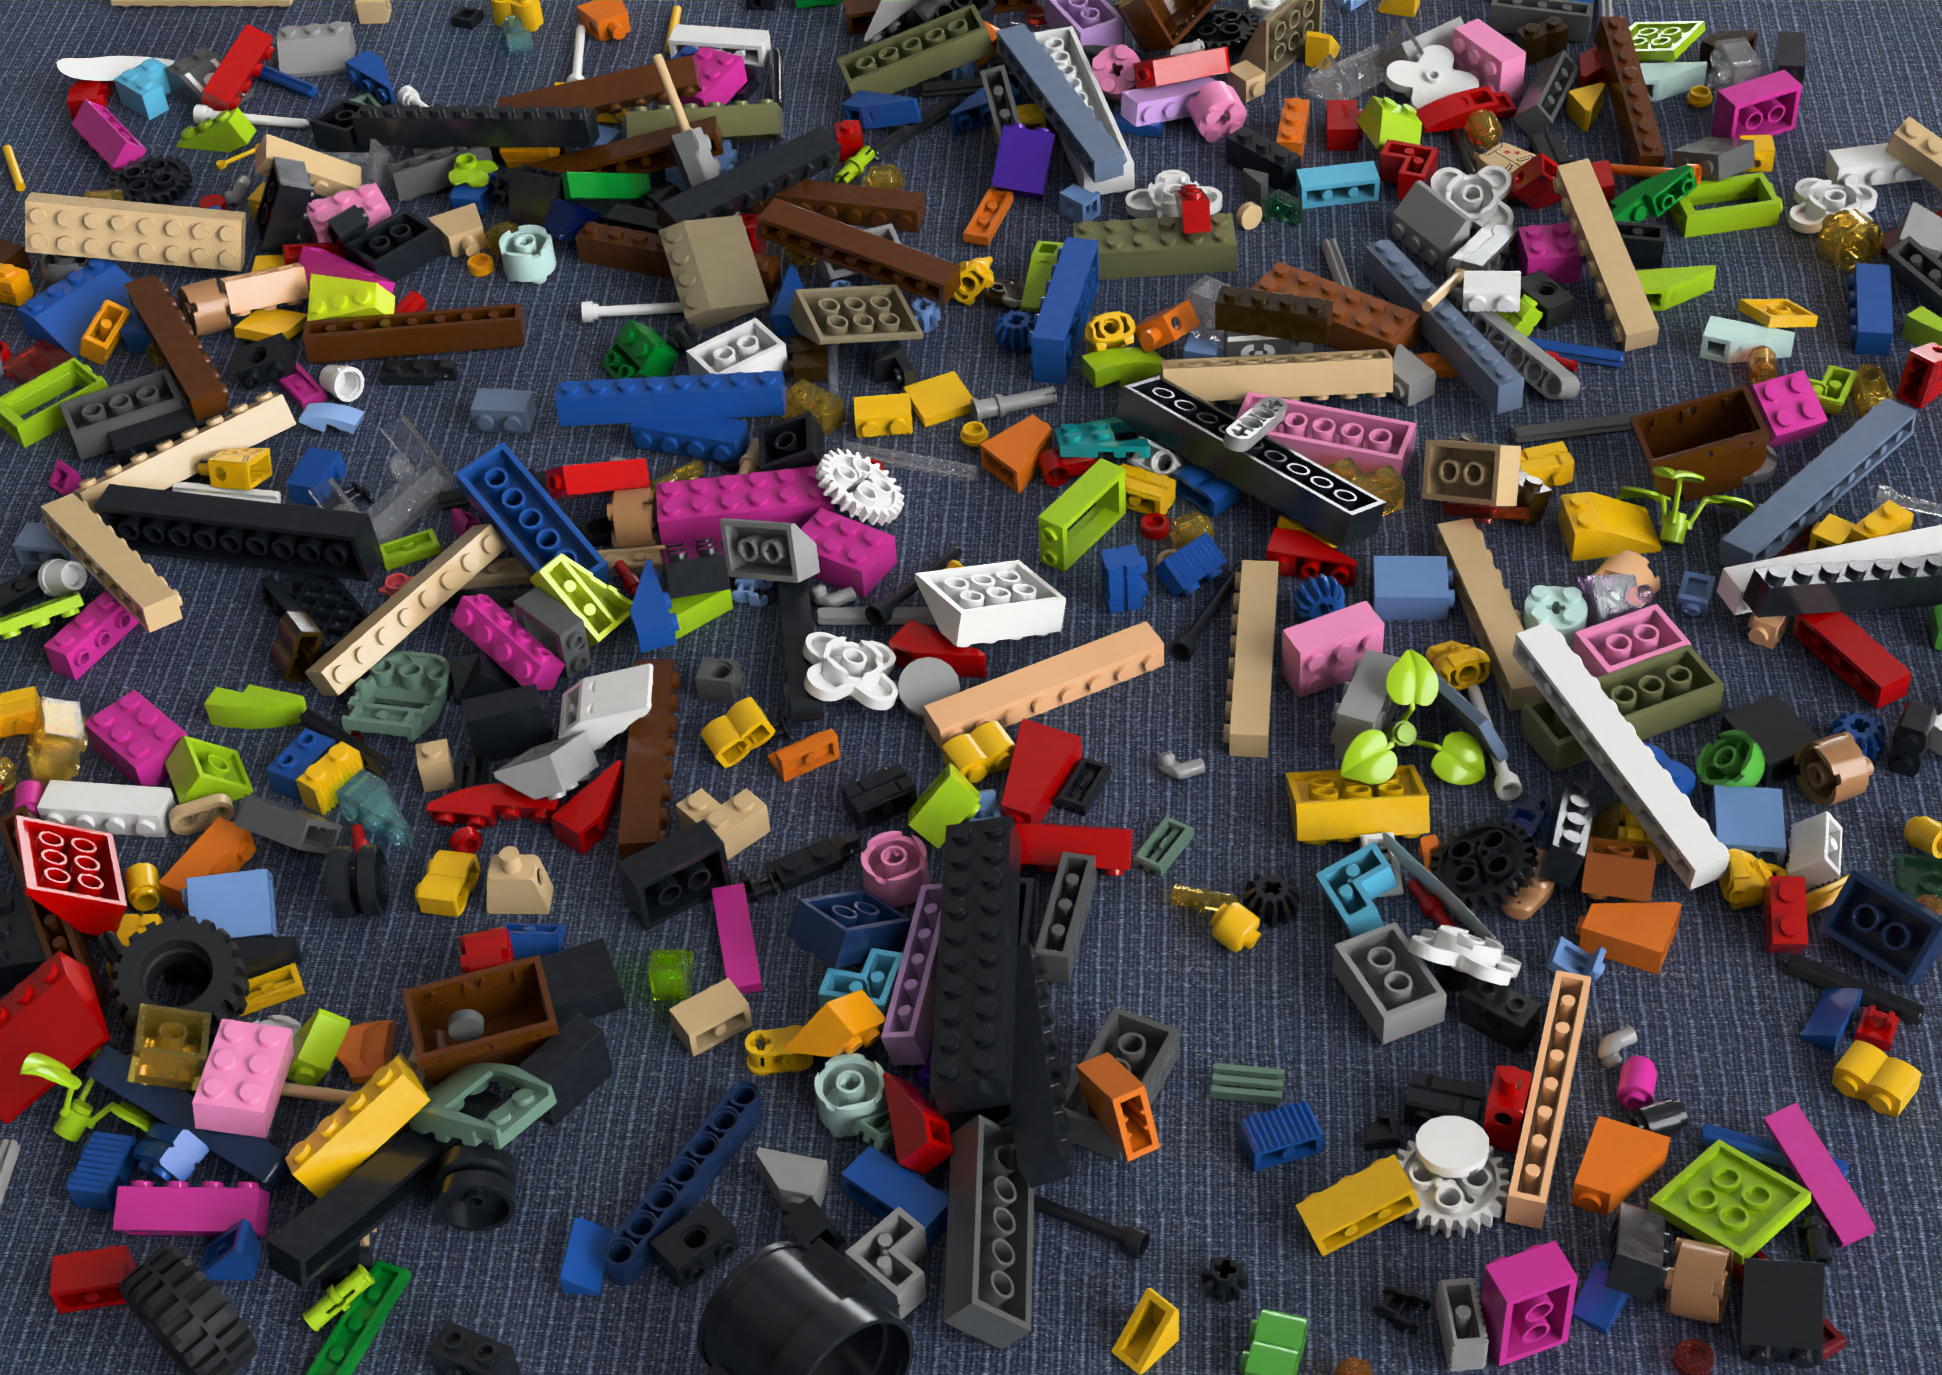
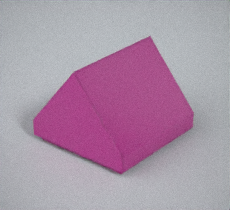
(64, 478)
(462, 521)

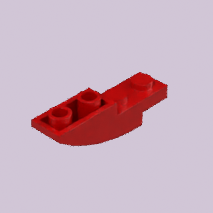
(1456, 108)
(482, 803)

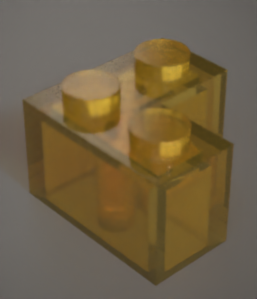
(1382, 483)

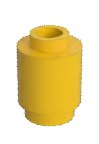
(1925, 835)
(143, 886)

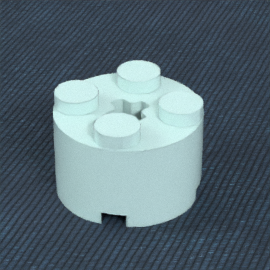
(527, 254)
(1560, 606)
(848, 1092)

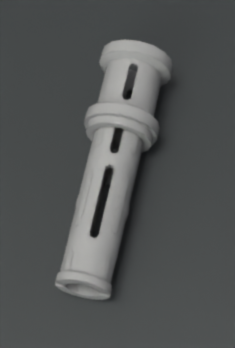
(1001, 405)

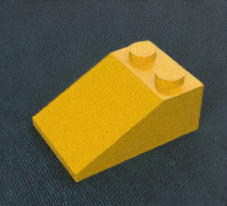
(1604, 526)

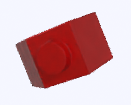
(1590, 69)
(849, 136)

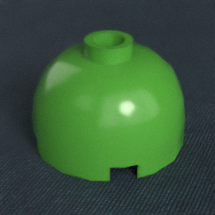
(1731, 761)

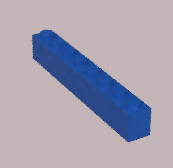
(671, 398)

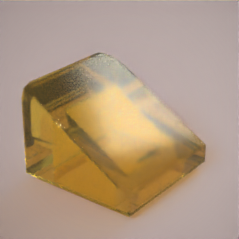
(1606, 822)

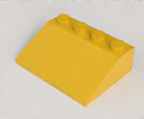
(1343, 809)
(358, 1127)

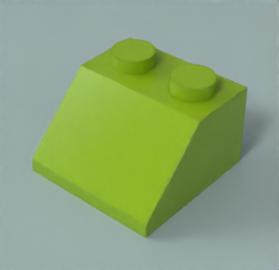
(1387, 120)
(205, 770)
(943, 804)

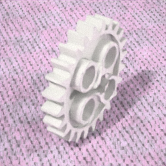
(859, 487)
(1469, 1203)

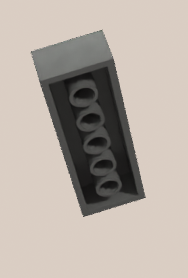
(988, 1236)

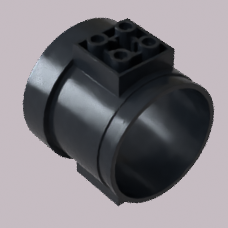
(802, 1316)

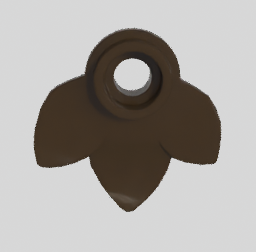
(1005, 293)

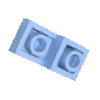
(321, 415)

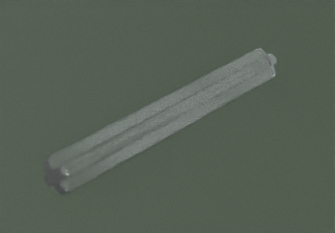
(915, 462)

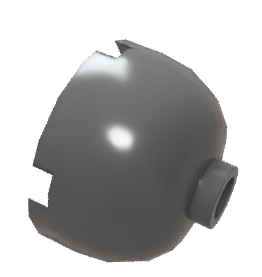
(56, 267)

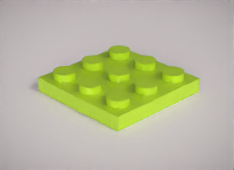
(1664, 39)
(39, 614)
(1730, 1201)

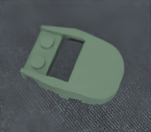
(402, 680)
(502, 1124)

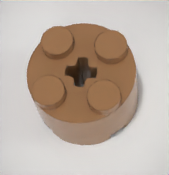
(204, 307)
(633, 518)
(1832, 770)
(1699, 1281)

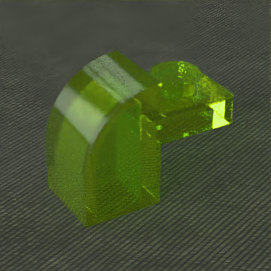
(671, 974)

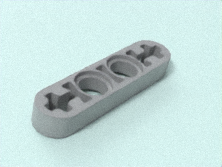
(1255, 424)

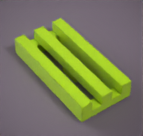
(410, 549)

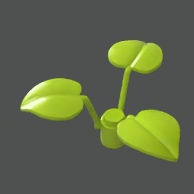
(1675, 524)
(1369, 755)
(77, 1115)

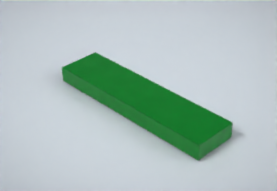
(605, 186)
(361, 1322)

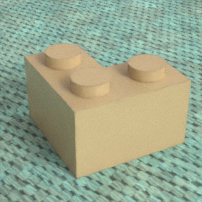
(736, 821)

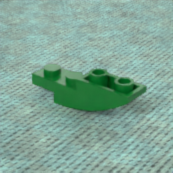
(1654, 195)

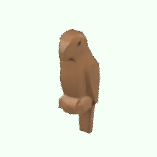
(1530, 898)

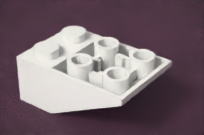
(606, 704)

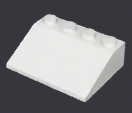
(991, 602)

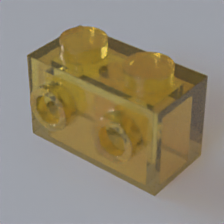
(824, 406)

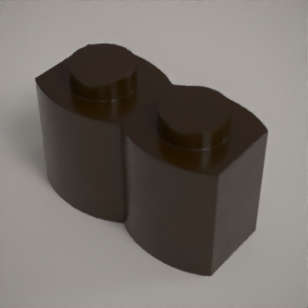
(1542, 39)
(807, 360)
(295, 646)

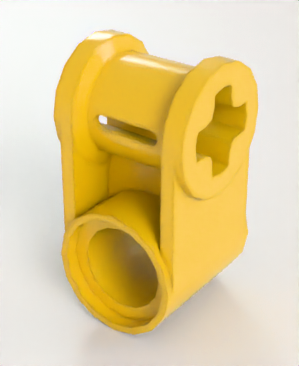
(773, 1051)

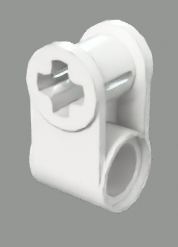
(1158, 460)

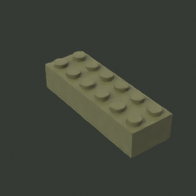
(917, 53)
(738, 122)
(1160, 247)
(1648, 694)

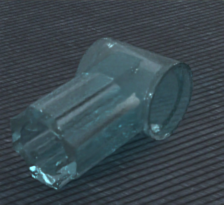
(517, 38)

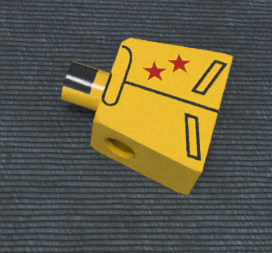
(237, 468)

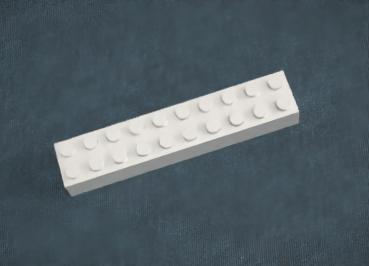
(1070, 57)

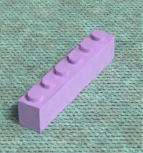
(912, 1005)

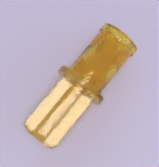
(687, 472)
(1200, 897)

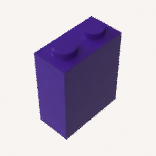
(1023, 160)

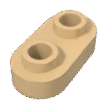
(200, 813)

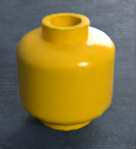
(1235, 927)

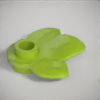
(471, 171)

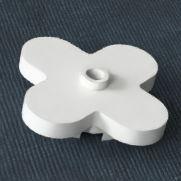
(1429, 78)
(1477, 194)
(1160, 198)
(1820, 198)
(850, 669)
(1466, 953)

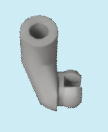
(238, 192)
(826, 599)
(1179, 770)
(1613, 1043)

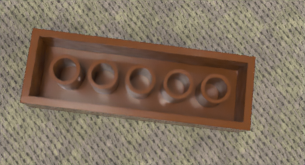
(1358, 318)

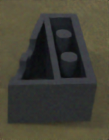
(19, 942)

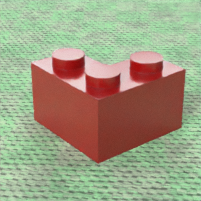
(1406, 164)

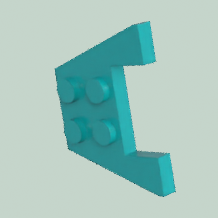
(1098, 436)

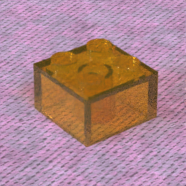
(56, 741)
(169, 1047)

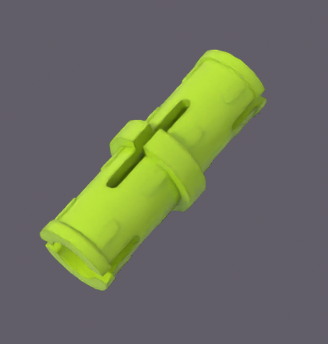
(854, 166)
(338, 1298)

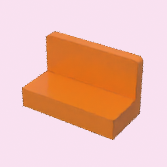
(805, 755)

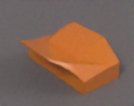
(367, 1049)

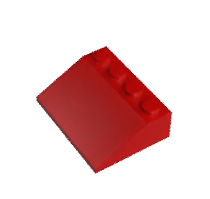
(72, 873)
(51, 1015)

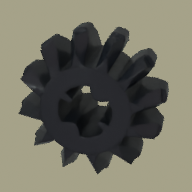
(1272, 898)

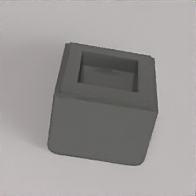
(1255, 184)

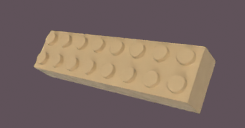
(135, 231)
(1284, 375)

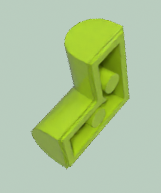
(1833, 388)

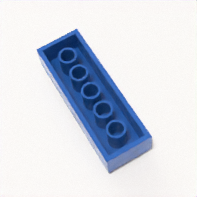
(1064, 310)
(525, 513)

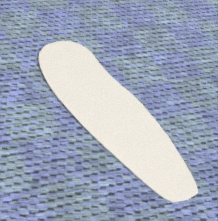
(102, 68)
(1437, 888)

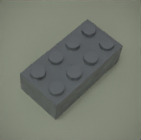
(116, 407)
(1144, 1049)

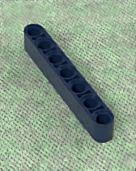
(176, 1109)
(683, 1181)

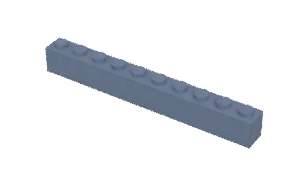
(1061, 103)
(1445, 328)
(1818, 485)

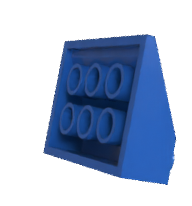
(69, 306)

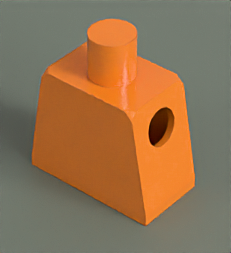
(604, 19)
(1158, 330)

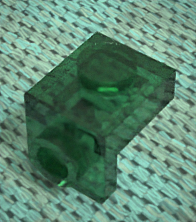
(1282, 206)

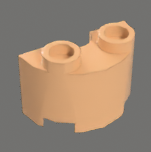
(1630, 563)

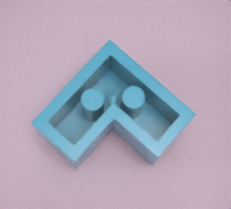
(144, 88)
(1354, 884)
(875, 980)

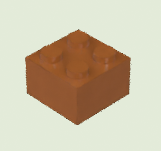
(1618, 870)

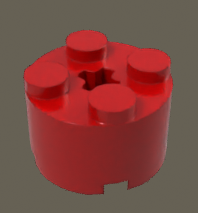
(485, 949)

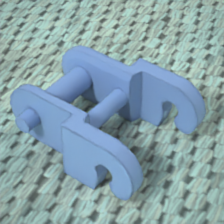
(745, 591)

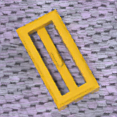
(271, 993)

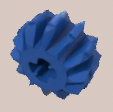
(1012, 329)
(1318, 597)
(1866, 732)

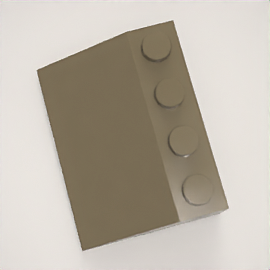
(1282, 36)
(713, 270)
(853, 314)

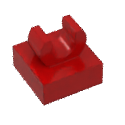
(1877, 1028)

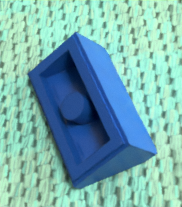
(1149, 130)
(535, 938)
(1831, 1017)
(584, 1260)

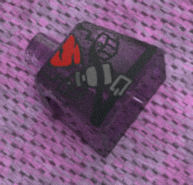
(1612, 596)

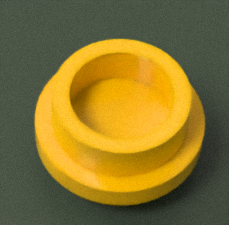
(1699, 96)
(973, 434)

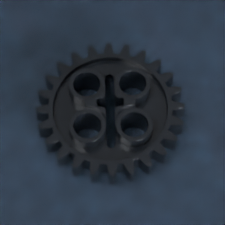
(1224, 29)
(167, 175)
(1506, 858)

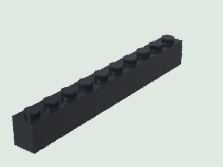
(476, 126)

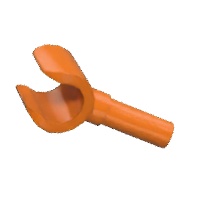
(1428, 845)

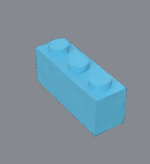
(1337, 184)

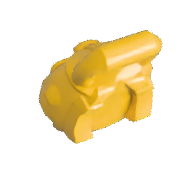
(974, 277)
(1109, 331)
(1459, 663)
(1745, 878)

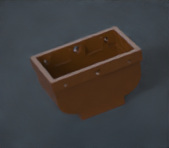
(1161, 22)
(1714, 438)
(514, 1012)

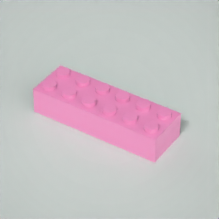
(1335, 434)

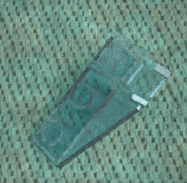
(371, 803)

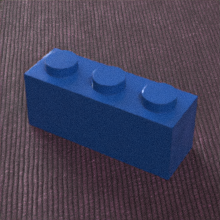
(883, 1185)

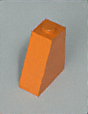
(1015, 452)
(1630, 932)
(1119, 1104)
(1617, 1164)

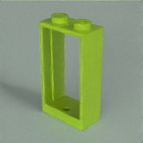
(1728, 218)
(41, 391)
(1100, 484)

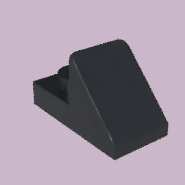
(895, 365)

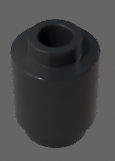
(1661, 1116)

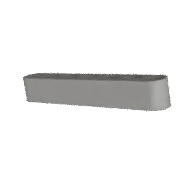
(1524, 355)

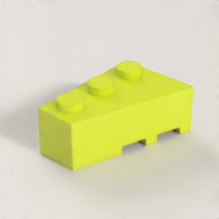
(346, 298)
(584, 595)

